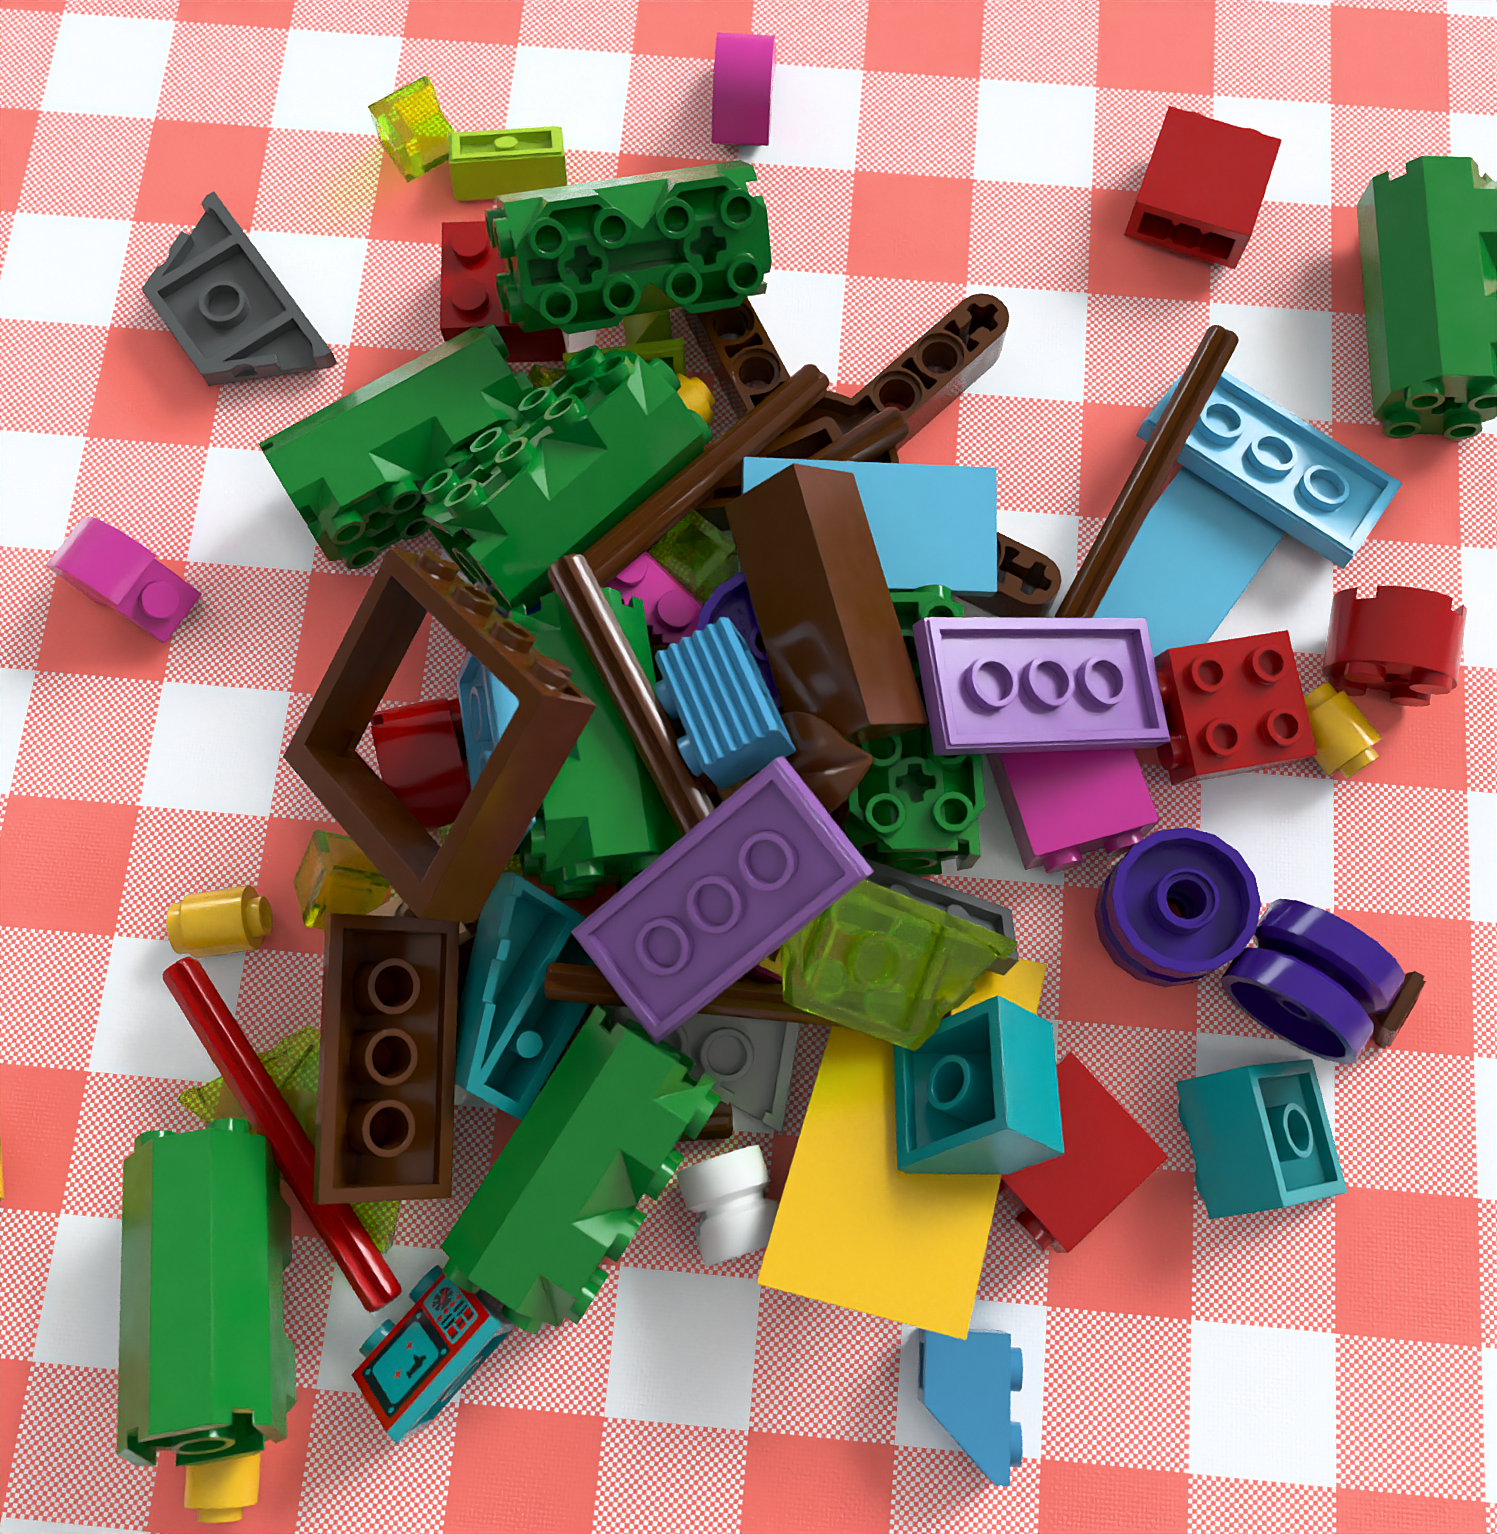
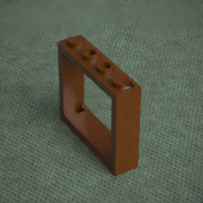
(552, 712)

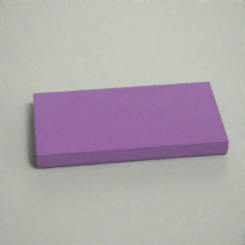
(1039, 684)
(721, 899)

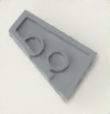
(744, 1054)

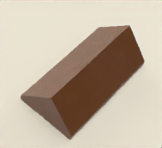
(824, 604)
(386, 1059)

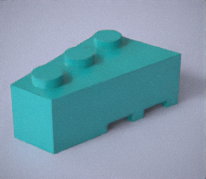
(504, 1021)

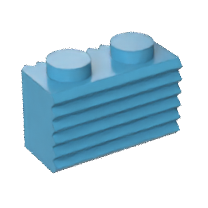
(722, 705)

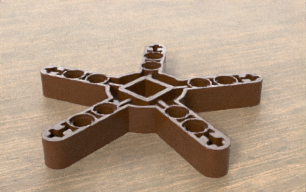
(902, 382)

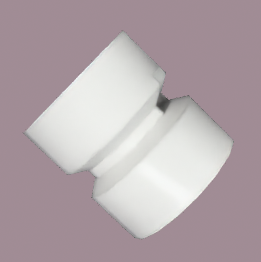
(731, 1204)

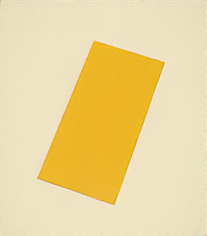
(857, 1225)

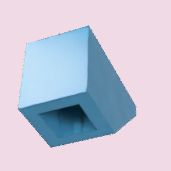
(970, 1395)

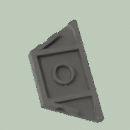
(231, 305)

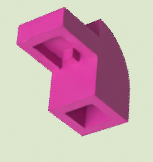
(743, 88)
(124, 576)

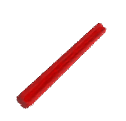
(274, 1119)

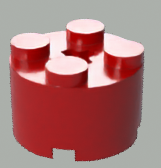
(1395, 644)
(421, 759)

